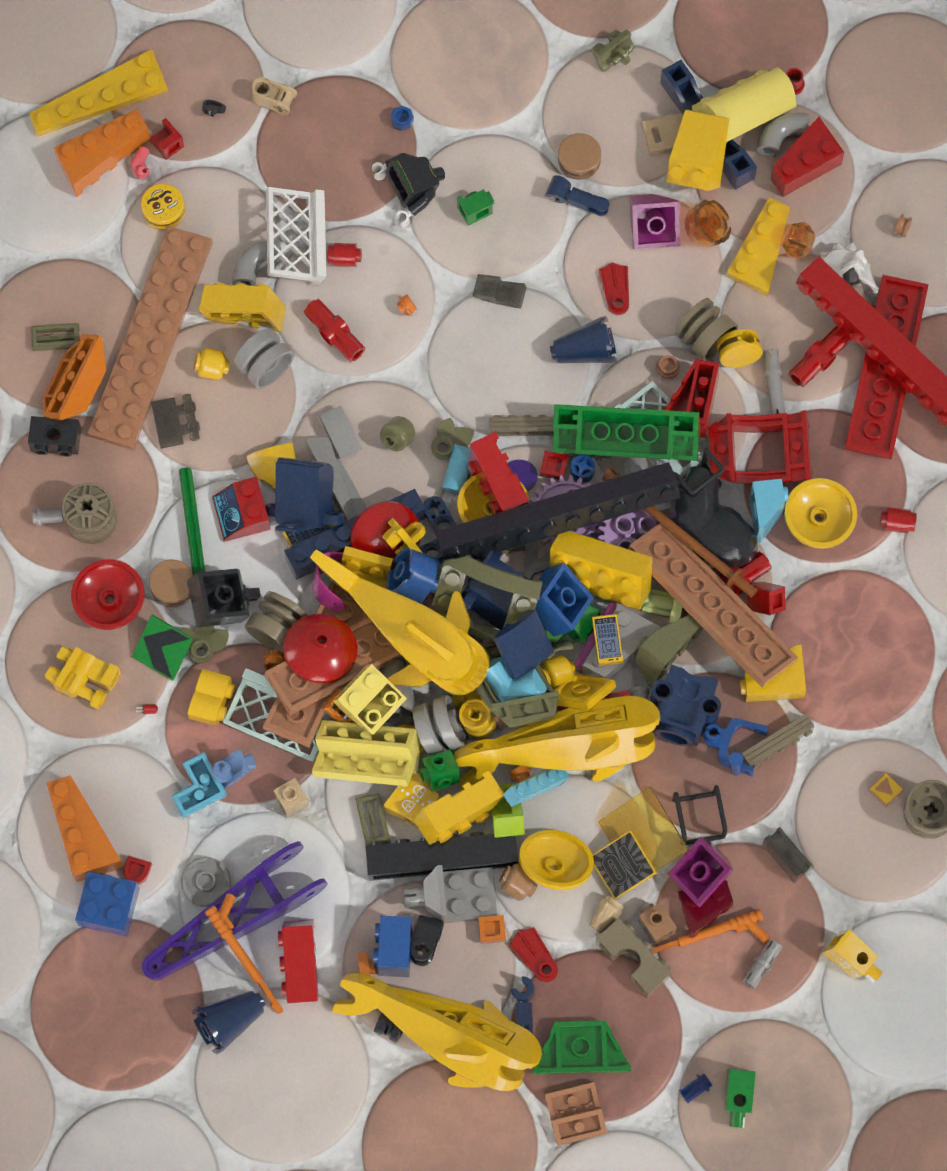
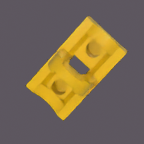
(409, 535)

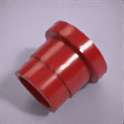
(798, 74)

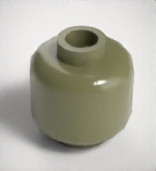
(397, 433)

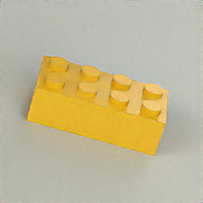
(605, 568)

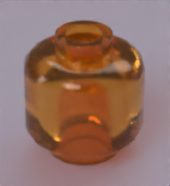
(798, 239)

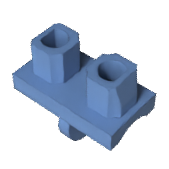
(233, 768)

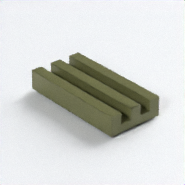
(54, 337)
(386, 838)

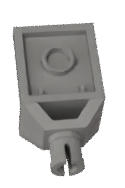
(455, 894)

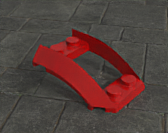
(796, 445)

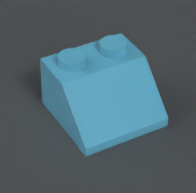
(766, 504)

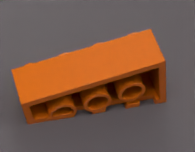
(101, 149)
(82, 835)

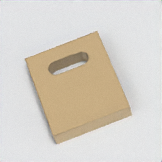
(667, 130)

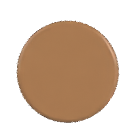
(579, 156)
(169, 583)

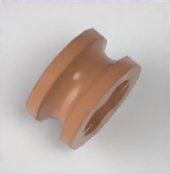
(903, 225)

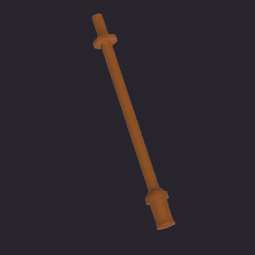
(733, 576)

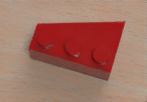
(807, 159)
(697, 392)
(298, 961)

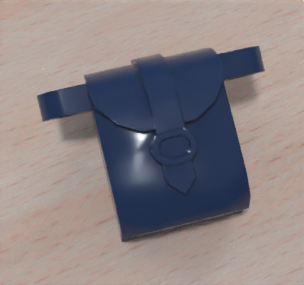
(303, 495)
(487, 600)

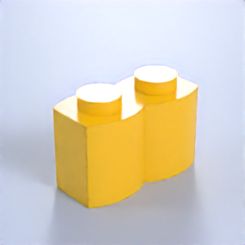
(210, 698)

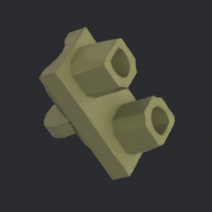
(615, 51)

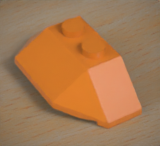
(75, 379)

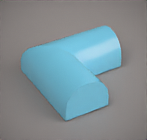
(457, 470)
(510, 689)
(204, 790)

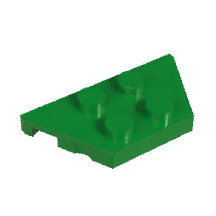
(581, 1049)

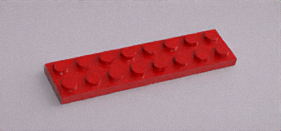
(879, 395)

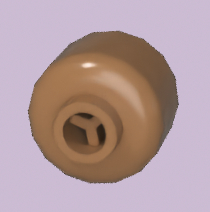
(516, 882)

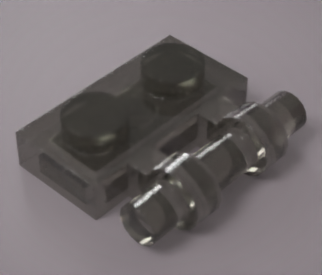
(168, 424)

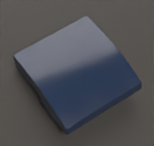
(523, 644)

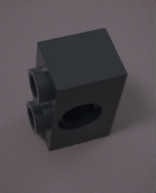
(43, 428)

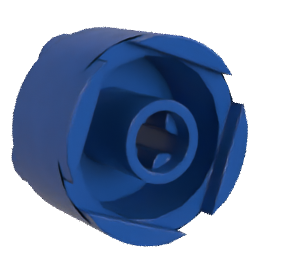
(413, 575)

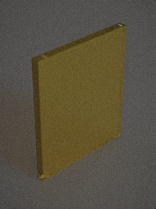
(650, 825)

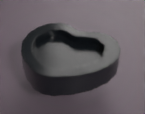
(213, 107)

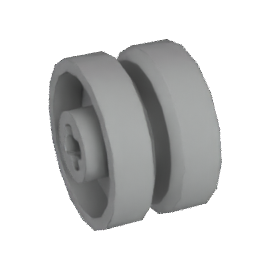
(263, 358)
(439, 725)

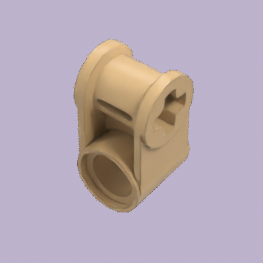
(277, 96)

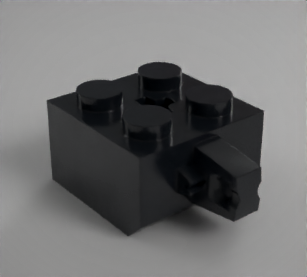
(220, 597)

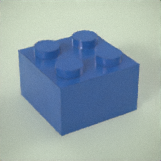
(561, 600)
(107, 904)
(394, 941)

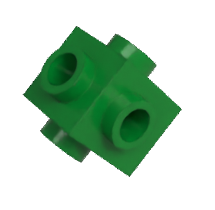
(440, 770)

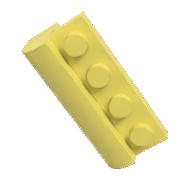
(751, 101)
(356, 755)

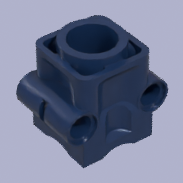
(684, 706)

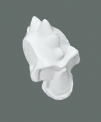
(851, 266)

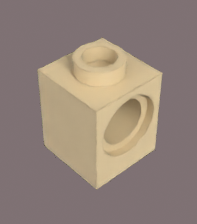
(291, 798)

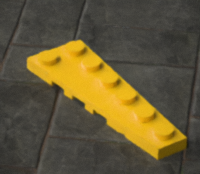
(117, 88)

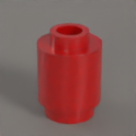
(344, 254)
(898, 520)

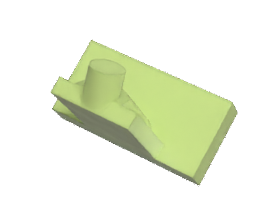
(662, 604)

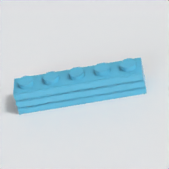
(535, 786)

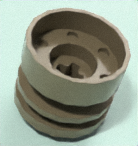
(705, 328)
(88, 525)
(278, 618)
(924, 795)

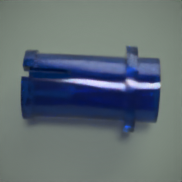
(695, 1088)

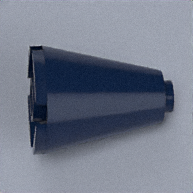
(586, 344)
(227, 1018)

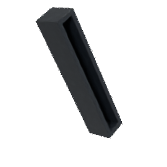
(457, 853)

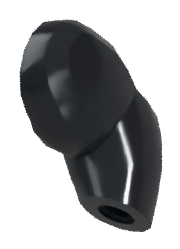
(712, 524)

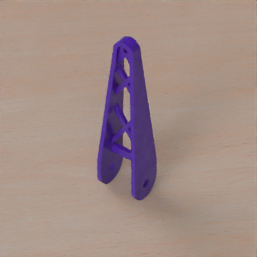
(246, 886)

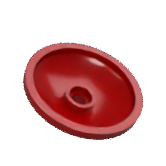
(372, 525)
(105, 580)
(315, 660)

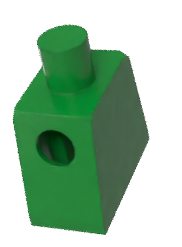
(741, 1083)

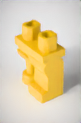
(78, 670)

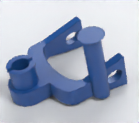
(722, 742)

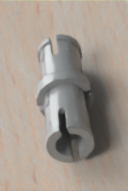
(762, 964)

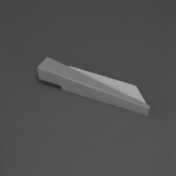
(344, 491)

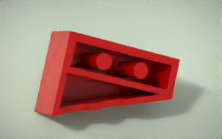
(495, 475)

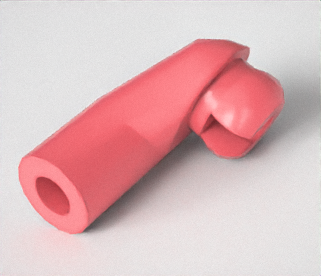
(138, 163)

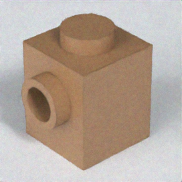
(656, 923)

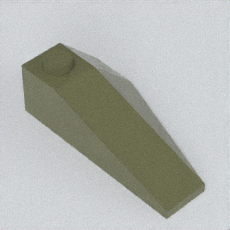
(664, 646)

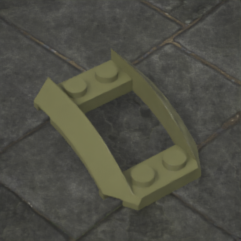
(452, 578)
(522, 710)

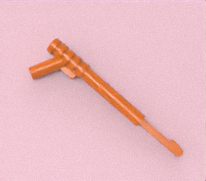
(739, 923)
(224, 927)

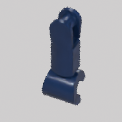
(560, 188)
(523, 1008)

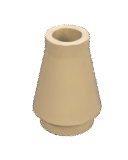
(606, 914)

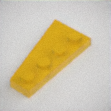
(759, 252)

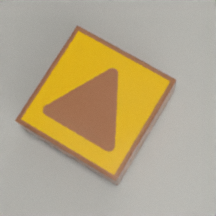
(885, 789)

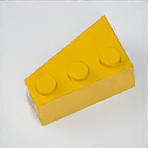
(242, 303)
(459, 810)

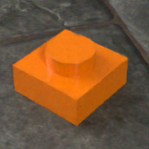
(492, 929)
(366, 965)

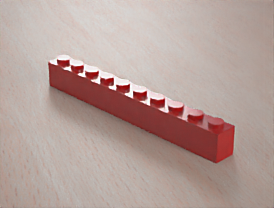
(877, 336)

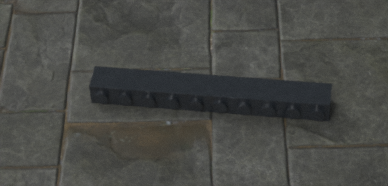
(560, 513)

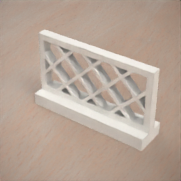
(315, 235)

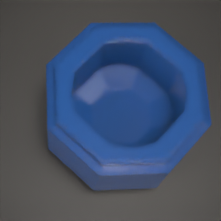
(402, 118)

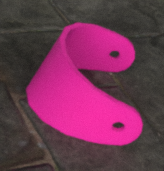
(321, 592)

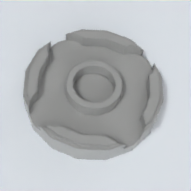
(205, 881)

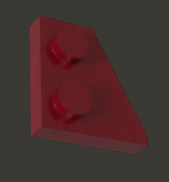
(698, 917)

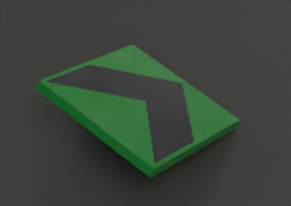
(162, 647)

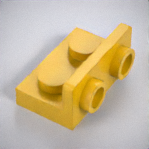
(367, 565)

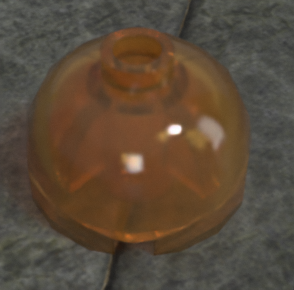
(707, 224)

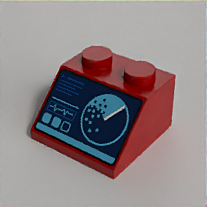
(241, 509)

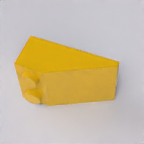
(699, 151)

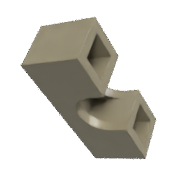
(620, 939)

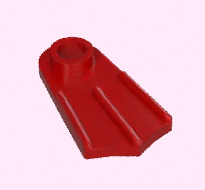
(615, 287)
(534, 954)

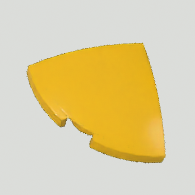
(264, 461)

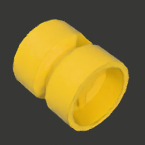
(477, 719)

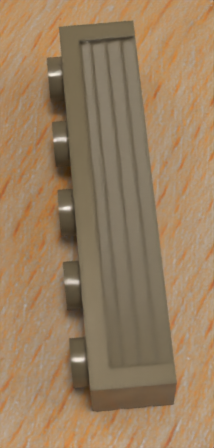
(522, 426)
(778, 741)

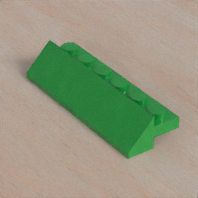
(626, 432)

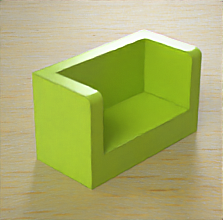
(507, 819)

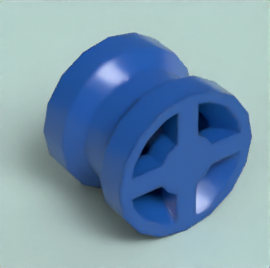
(583, 463)

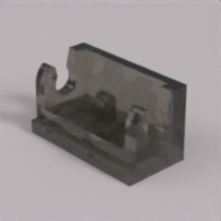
(787, 855)

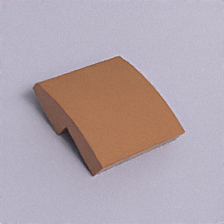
(575, 1113)

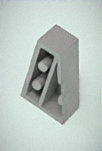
(631, 630)

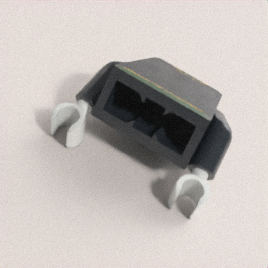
(412, 181)

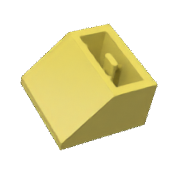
(369, 699)

